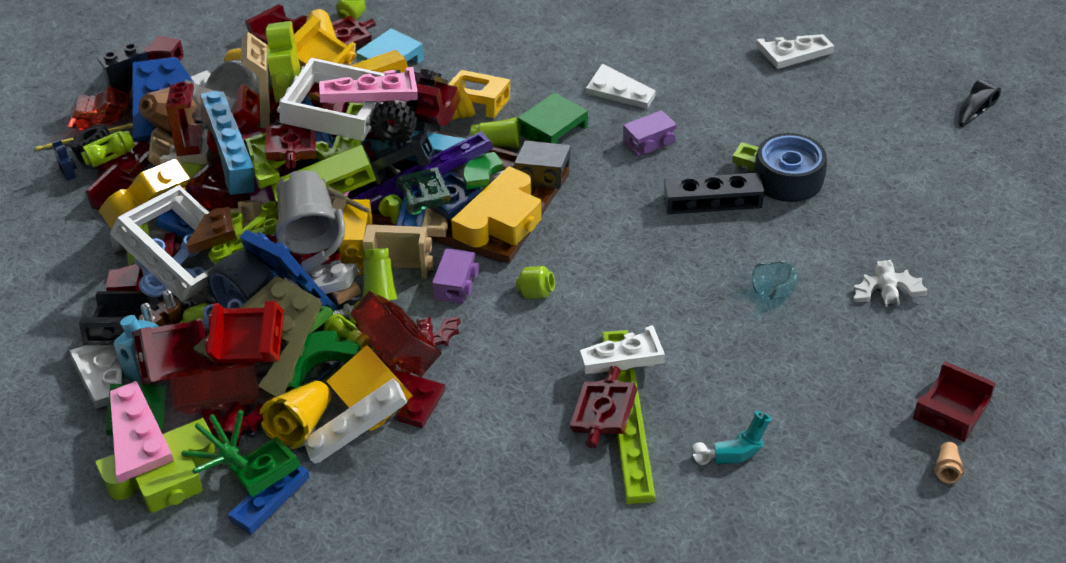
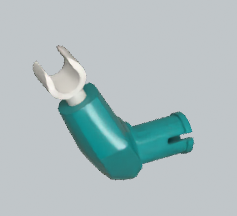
(739, 449)

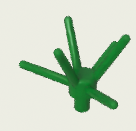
(227, 451)

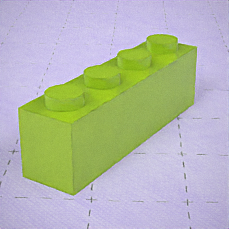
(342, 171)

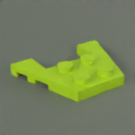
(265, 171)

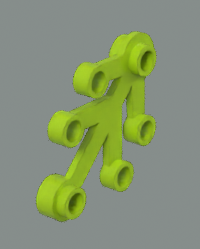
(268, 218)

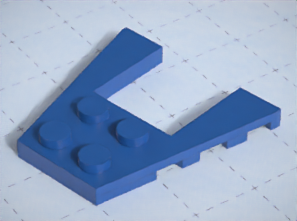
(151, 77)
(280, 261)

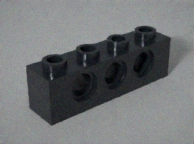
(713, 193)

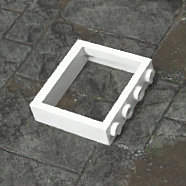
(323, 119)
(149, 253)

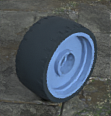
(791, 166)
(238, 278)

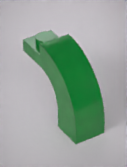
(319, 348)

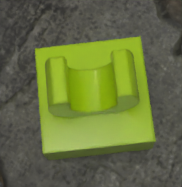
(745, 156)

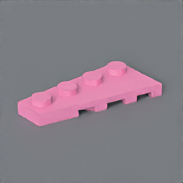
(370, 88)
(136, 435)

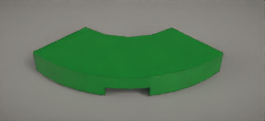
(480, 168)

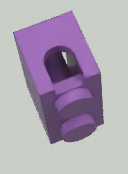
(649, 133)
(455, 276)

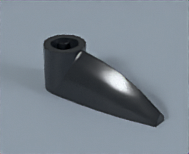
(980, 99)

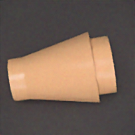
(949, 465)

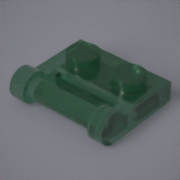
(431, 187)

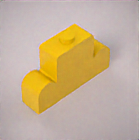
(143, 189)
(500, 210)

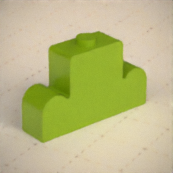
(283, 57)
(169, 482)

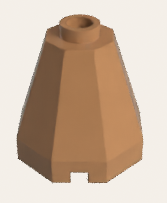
(153, 109)

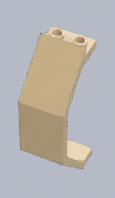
(253, 58)

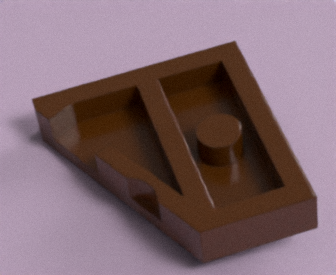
(213, 230)

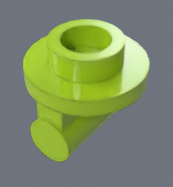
(390, 207)

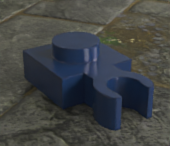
(65, 163)

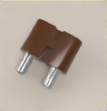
(168, 311)

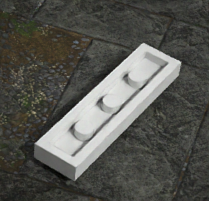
(355, 421)

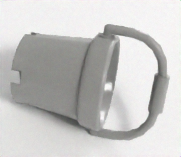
(308, 218)

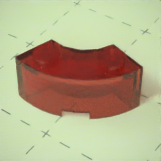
(98, 109)

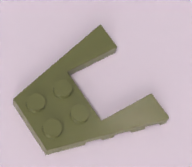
(299, 318)

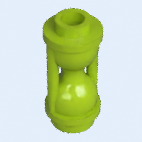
(118, 143)
(343, 329)

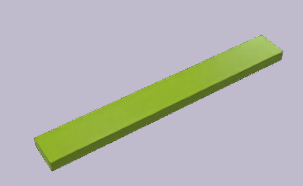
(632, 444)

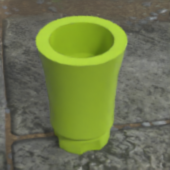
(501, 133)
(378, 273)

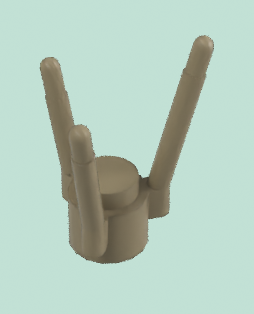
(340, 200)

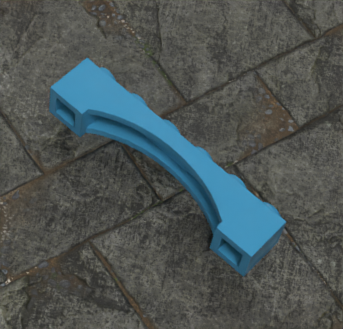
(231, 147)

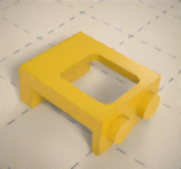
(494, 94)

